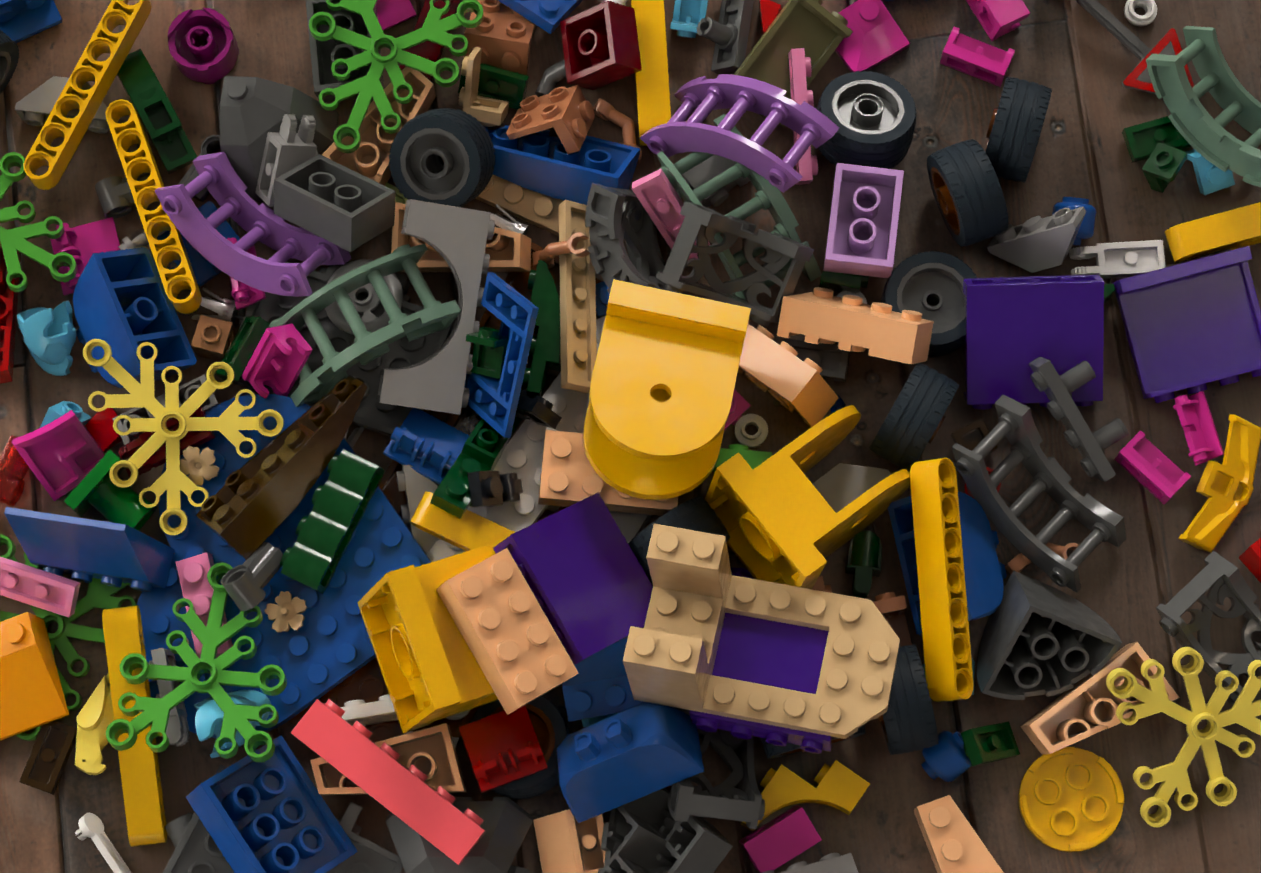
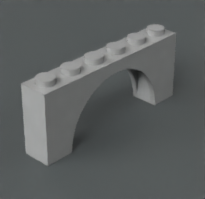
(461, 240)

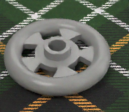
(366, 306)

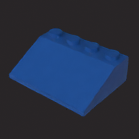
(91, 549)
(270, 817)

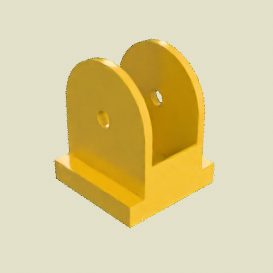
(661, 389)
(778, 516)
(420, 646)

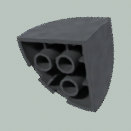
(1041, 642)

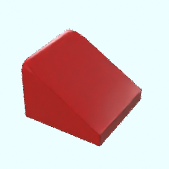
(768, 12)
(102, 430)

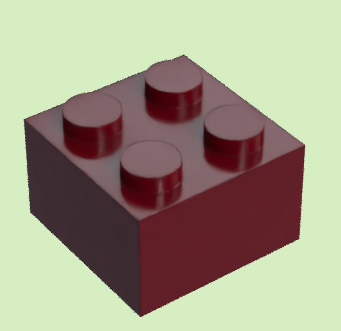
(600, 45)

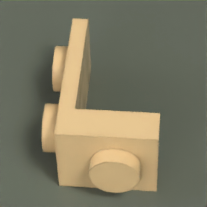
(486, 110)

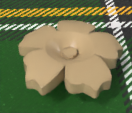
(199, 465)
(287, 612)

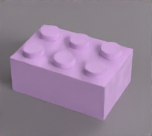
(863, 220)

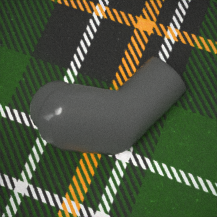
(550, 78)

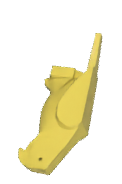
(92, 727)

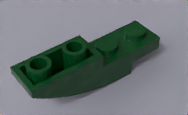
(156, 112)
(546, 345)
(479, 453)

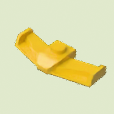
(1225, 485)

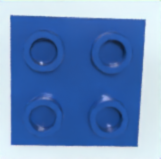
(426, 445)

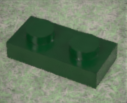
(500, 85)
(1144, 137)
(243, 346)
(990, 743)

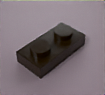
(49, 756)

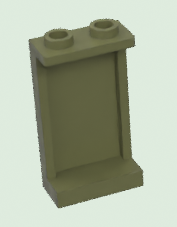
(796, 26)

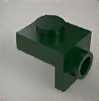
(1163, 166)
(488, 351)

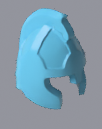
(49, 336)
(210, 716)

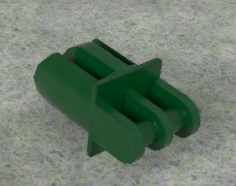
(864, 561)

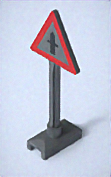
(1139, 77)

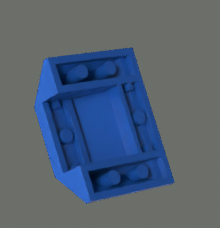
(498, 398)

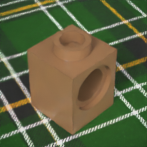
(213, 337)

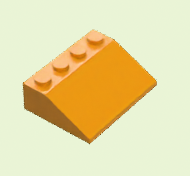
(28, 676)

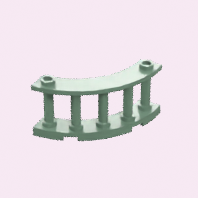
(1190, 116)
(765, 198)
(367, 345)

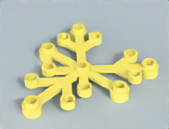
(143, 396)
(1156, 700)

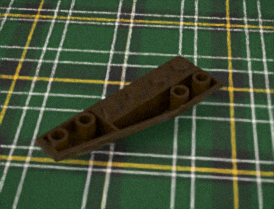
(282, 473)

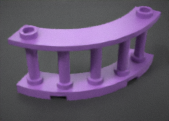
(741, 95)
(260, 223)

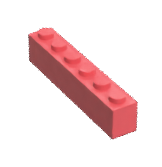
(388, 781)

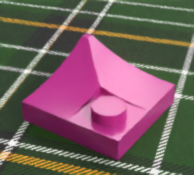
(873, 37)
(59, 454)

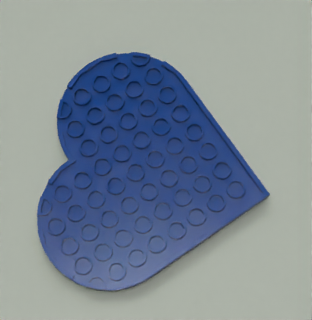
(333, 632)

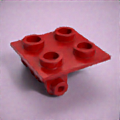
(503, 748)

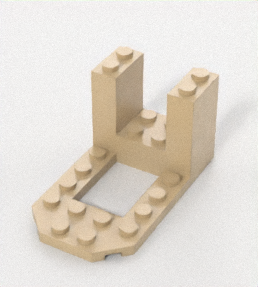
(677, 648)

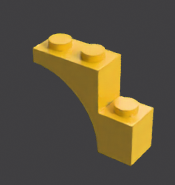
(837, 788)

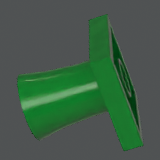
(113, 502)

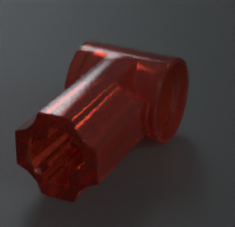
(12, 474)

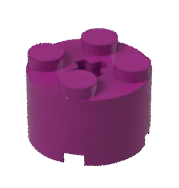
(219, 44)

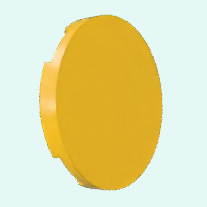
(1071, 799)

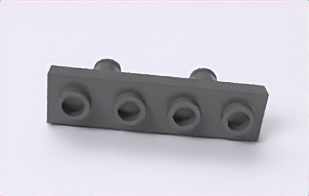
(728, 34)
(1077, 433)

